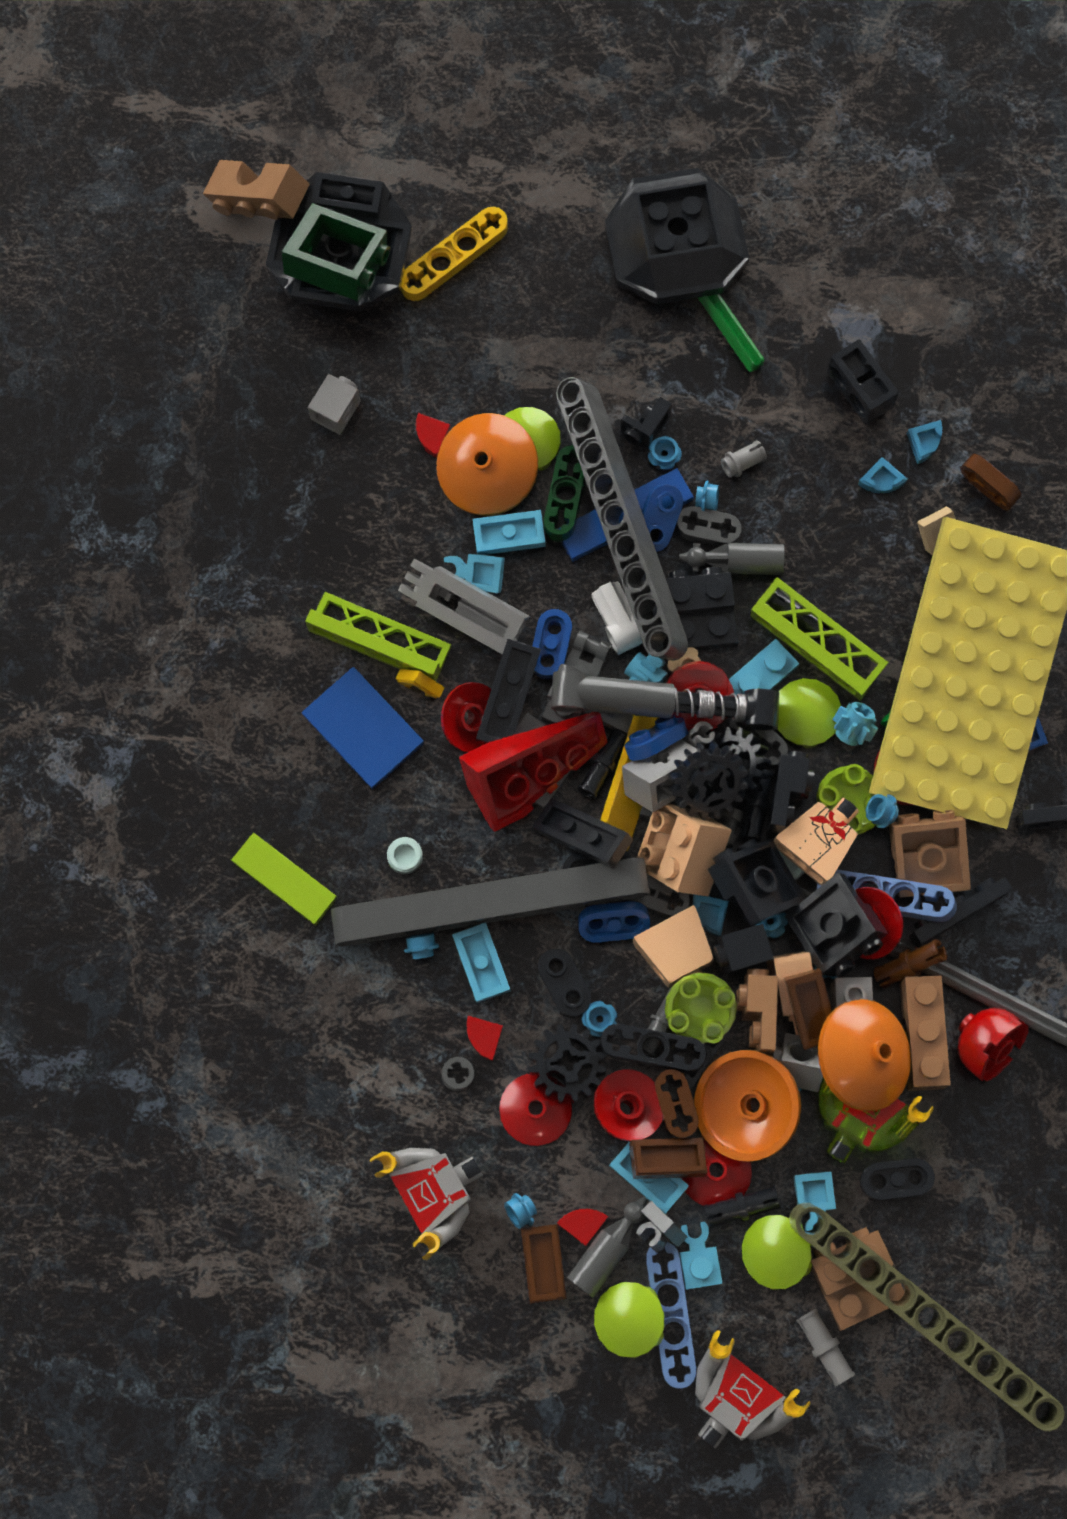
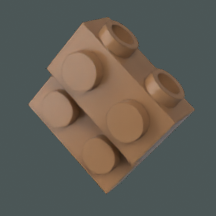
(931, 850)
(759, 1004)
(844, 1296)

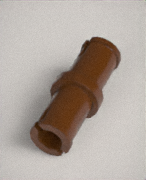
(910, 963)

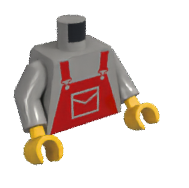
(431, 1191)
(739, 1398)

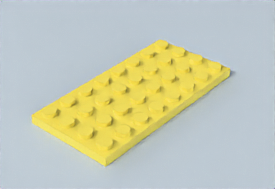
(974, 673)

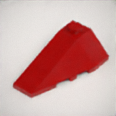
(521, 768)

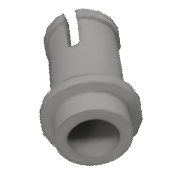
(736, 462)
(698, 734)

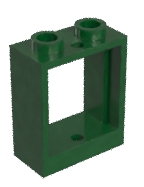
(328, 275)

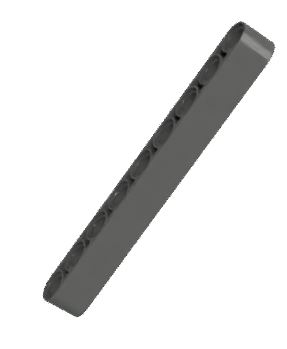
(632, 527)
(489, 902)

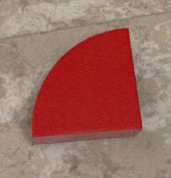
(431, 433)
(484, 1036)
(582, 1224)

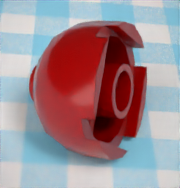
(988, 1040)

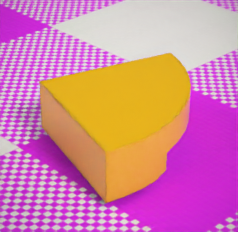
(420, 680)

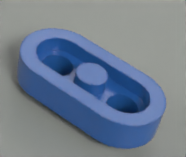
(662, 518)
(552, 645)
(653, 740)
(613, 921)

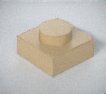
(930, 527)

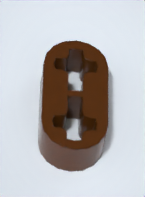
(990, 481)
(685, 1101)

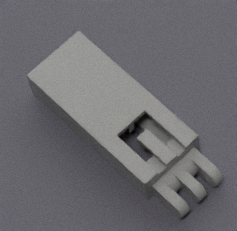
(477, 612)

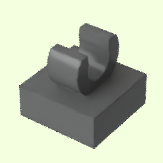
(662, 1226)

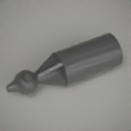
(739, 558)
(606, 1250)

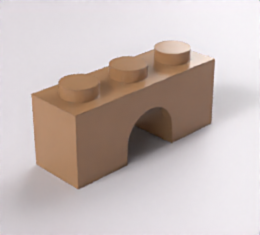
(240, 191)
(926, 1029)

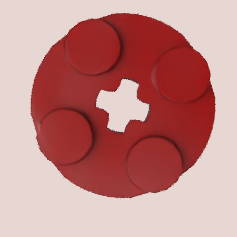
(704, 676)

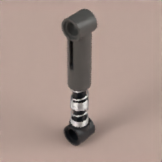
(580, 693)

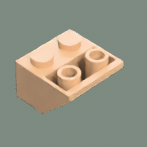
(682, 849)

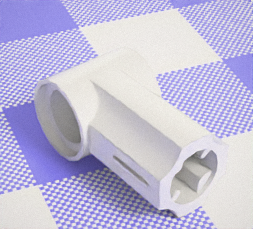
(617, 617)

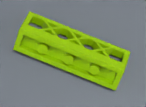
(375, 644)
(811, 650)

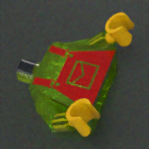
(866, 1129)

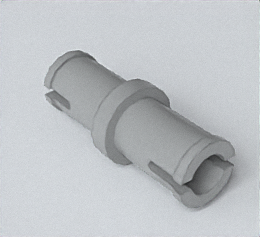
(825, 1347)

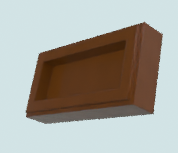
(809, 1005)
(668, 1158)
(543, 1263)

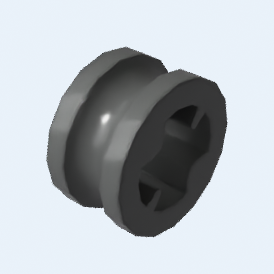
(451, 1083)

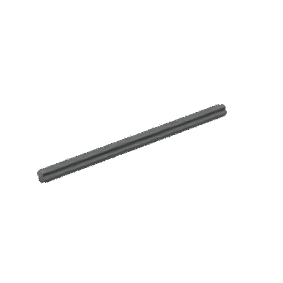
(989, 994)

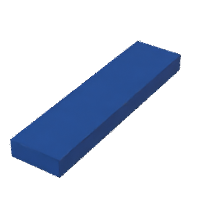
(589, 531)

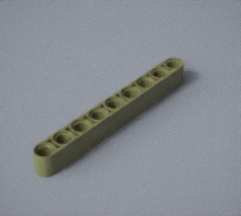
(939, 1328)

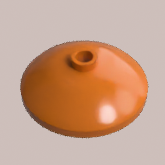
(499, 482)
(852, 1058)
(725, 1105)

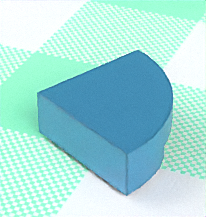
(925, 440)
(882, 478)
(711, 913)

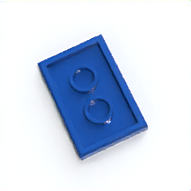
(362, 728)

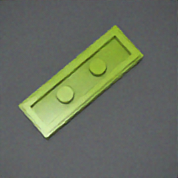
(284, 879)

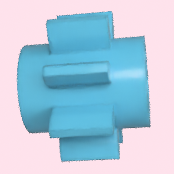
(646, 668)
(855, 723)

